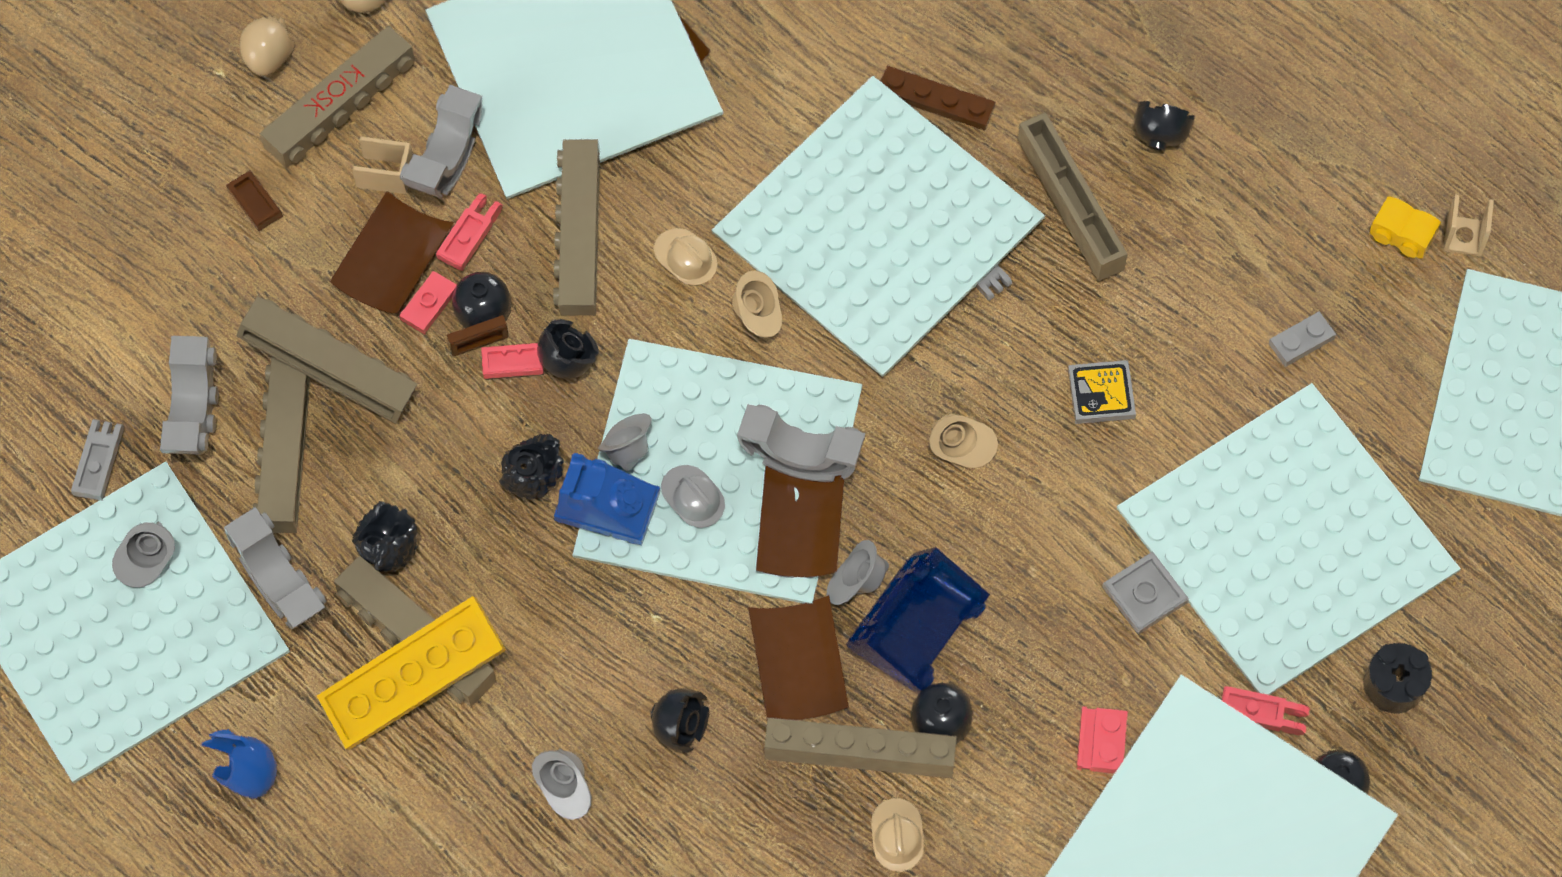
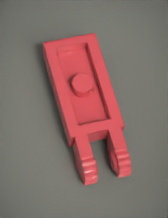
(468, 233)
(1266, 709)

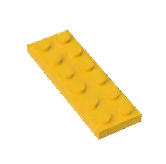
(411, 673)

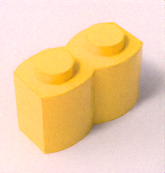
(1404, 227)

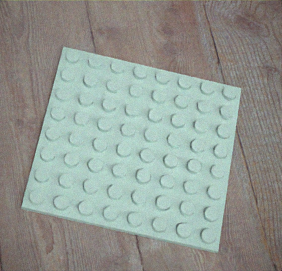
(571, 74)
(878, 225)
(1501, 396)
(695, 422)
(1288, 540)
(118, 660)
(1222, 800)

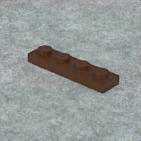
(939, 98)

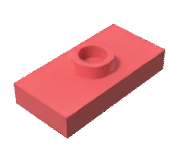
(428, 302)
(510, 361)

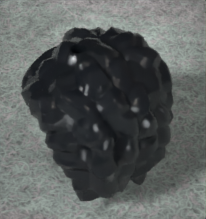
(541, 467)
(386, 537)

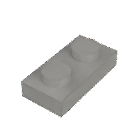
(1302, 339)

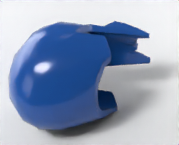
(250, 767)

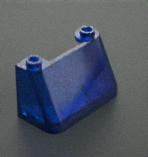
(917, 617)

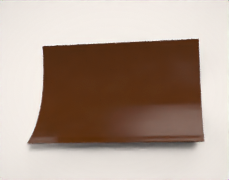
(390, 255)
(801, 534)
(799, 660)

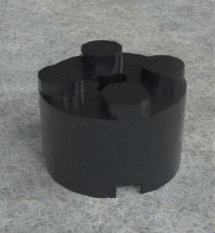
(1381, 682)

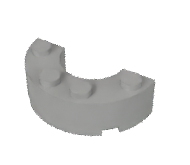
(448, 146)
(192, 396)
(798, 452)
(270, 569)

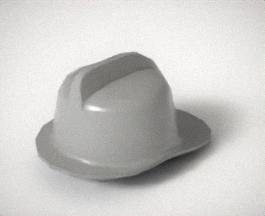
(627, 441)
(693, 496)
(143, 554)
(858, 574)
(563, 782)

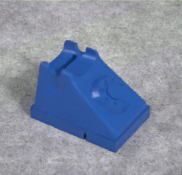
(606, 500)

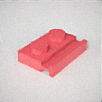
(1101, 739)

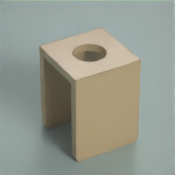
(383, 151)
(1479, 228)

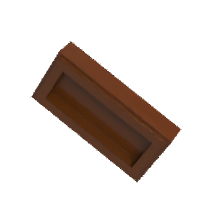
(254, 200)
(477, 336)

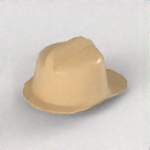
(685, 256)
(758, 304)
(963, 441)
(897, 834)

